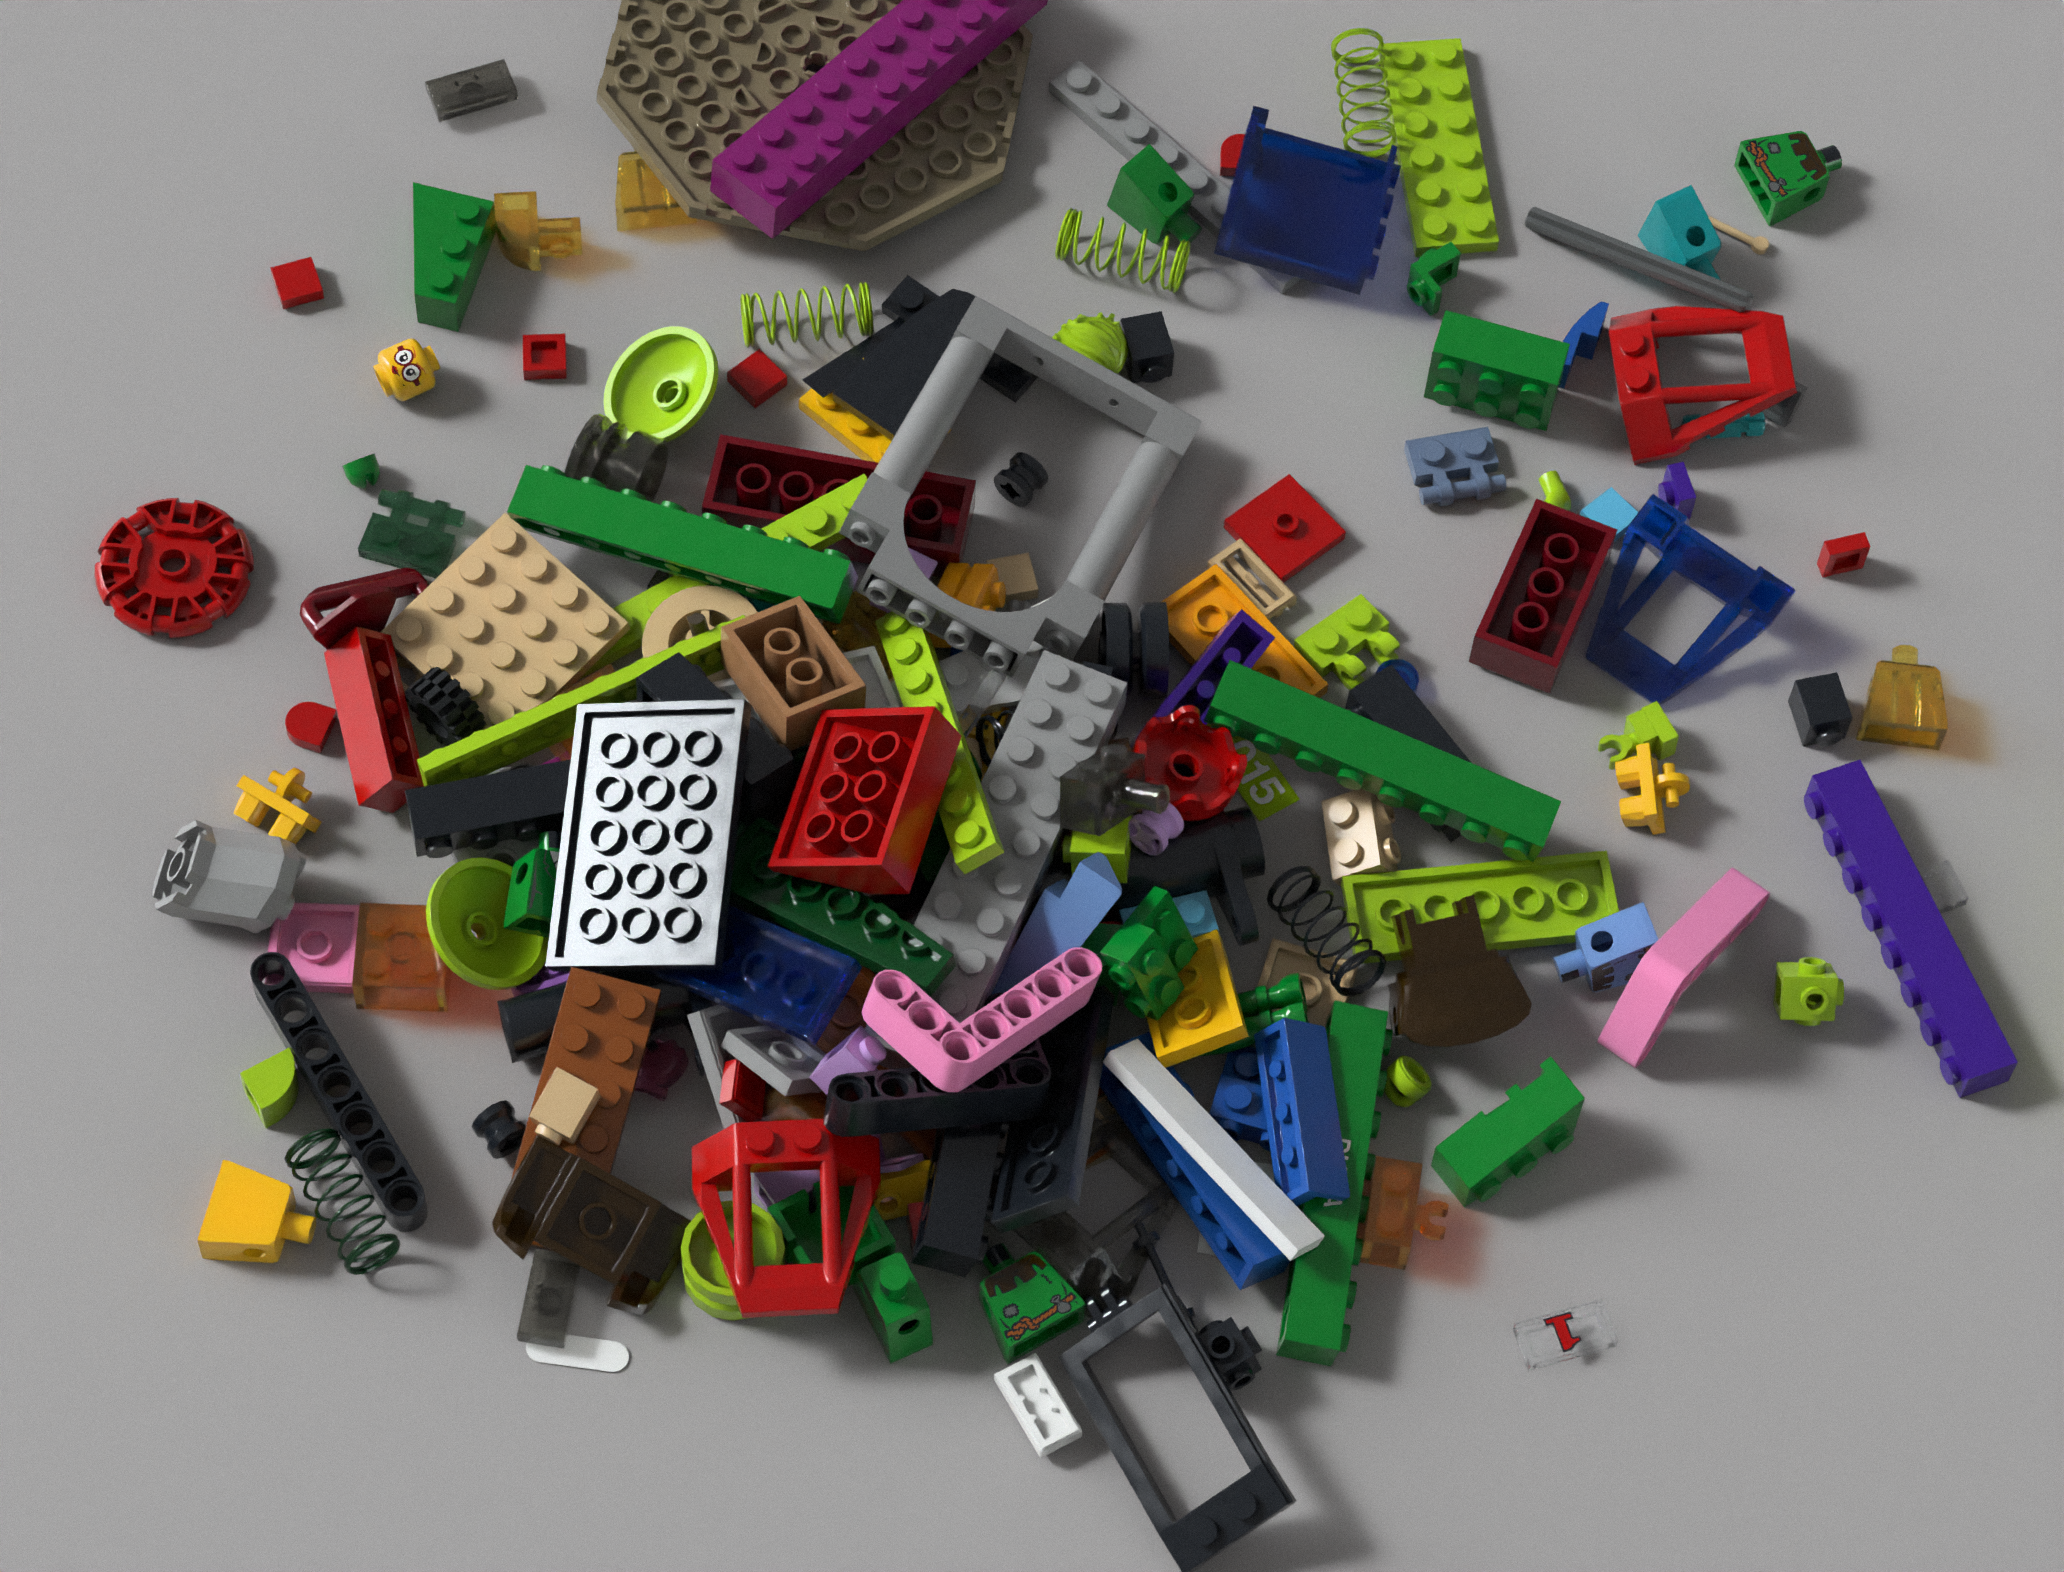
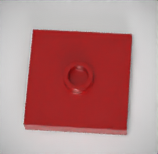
(1285, 528)

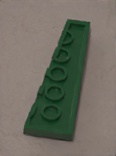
(834, 914)

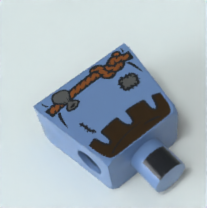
(1609, 949)

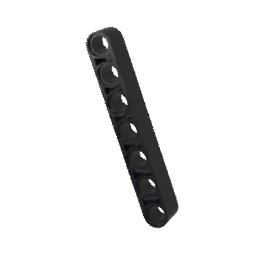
(340, 1111)

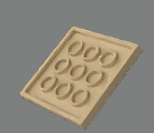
(507, 623)

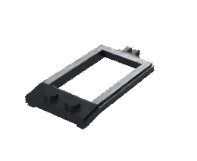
(1231, 1511)

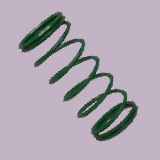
(390, 1250)

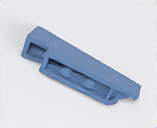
(1062, 919)

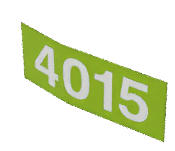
(1262, 783)

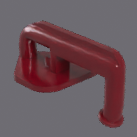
(358, 603)

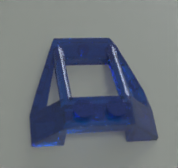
(1706, 565)

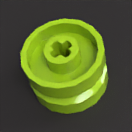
(703, 1268)

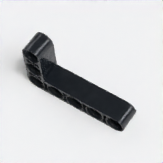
(909, 1102)

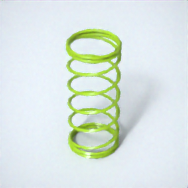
(1372, 124)
(1071, 226)
(864, 316)

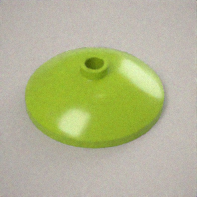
(662, 383)
(475, 899)

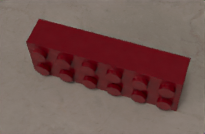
(767, 481)

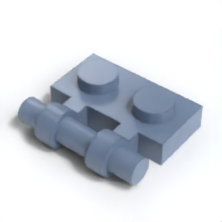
(1451, 457)

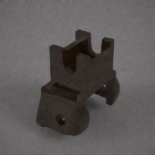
(1451, 983)

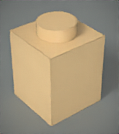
(563, 1107)

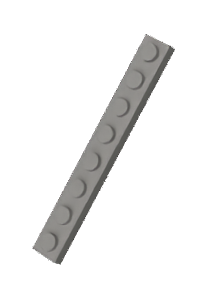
(1131, 132)

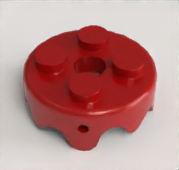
(1205, 750)

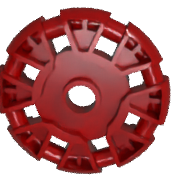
(180, 589)

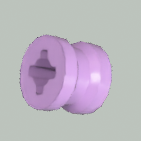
(1152, 830)

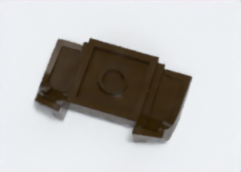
(592, 1223)

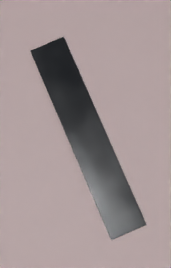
(833, 373)

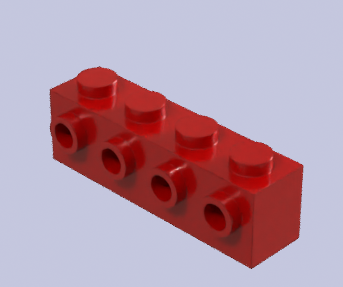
(374, 718)

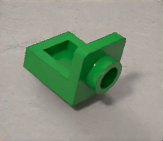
(1429, 273)

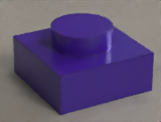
(1678, 489)

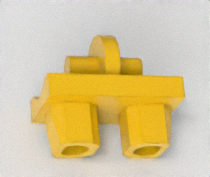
(1644, 772)
(257, 801)

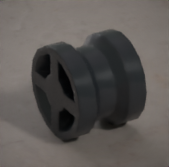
(1020, 479)
(500, 1129)

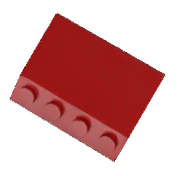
(867, 798)

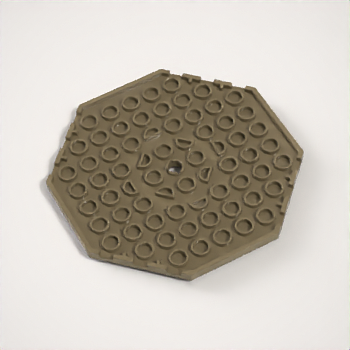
(705, 71)

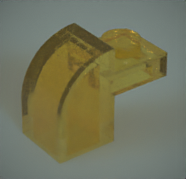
(527, 238)

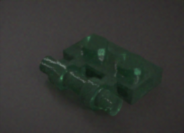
(410, 545)

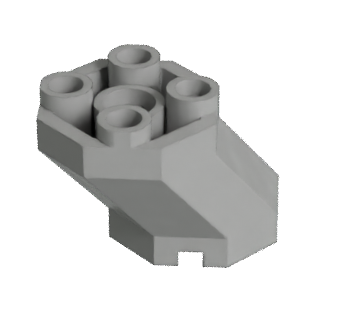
(228, 877)

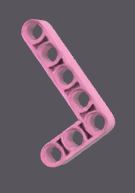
(1677, 962)
(960, 1053)

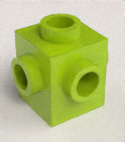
(1807, 991)

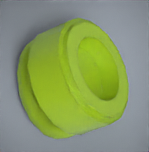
(1409, 1079)

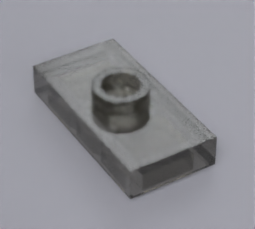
(471, 90)
(548, 1300)

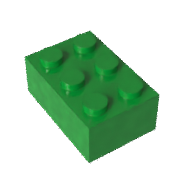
(1496, 370)

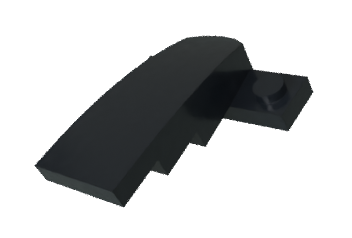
(897, 369)

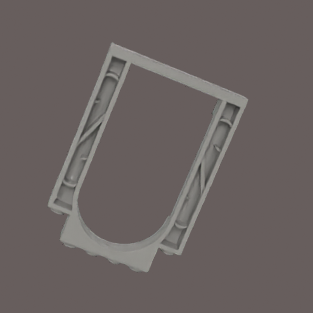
(879, 509)

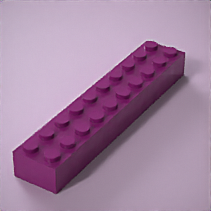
(858, 104)

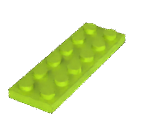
(1439, 147)
(1515, 900)

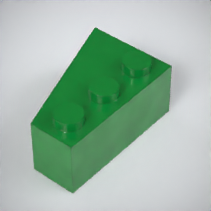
(449, 252)
(1510, 1136)

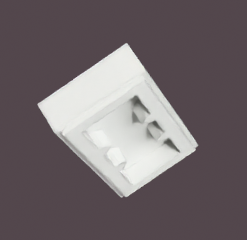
(1038, 1405)

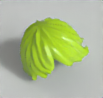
(1097, 339)

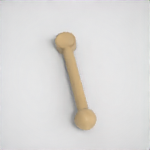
(1758, 244)

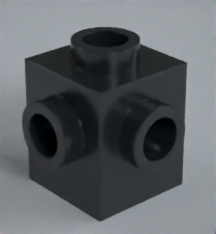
(1232, 1351)

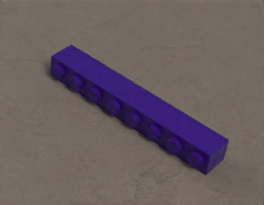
(1909, 929)

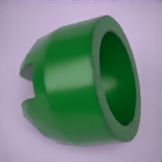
(362, 469)

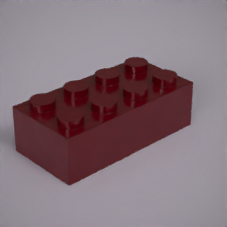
(1542, 595)

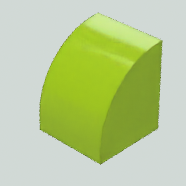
(272, 1086)

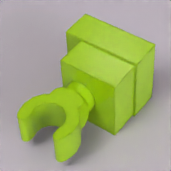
(1642, 727)

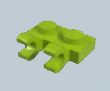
(1344, 633)

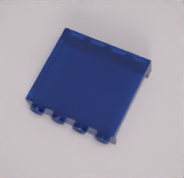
(1306, 207)

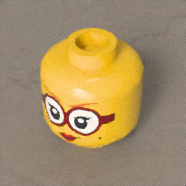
(406, 369)

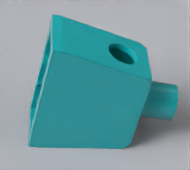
(1682, 232)

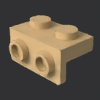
(1359, 835)

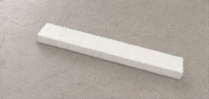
(1213, 1149)

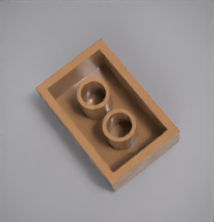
(789, 670)

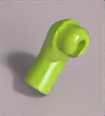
(1555, 490)

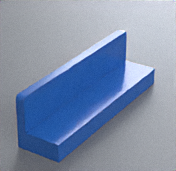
(1301, 1111)

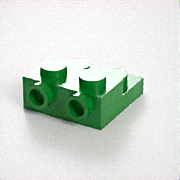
(1149, 955)

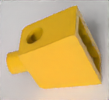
(251, 1217)

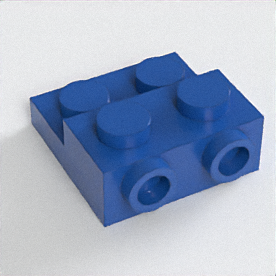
(1239, 1099)

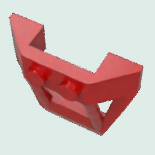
(1640, 384)
(744, 1148)

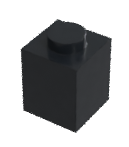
(1149, 348)
(1820, 710)

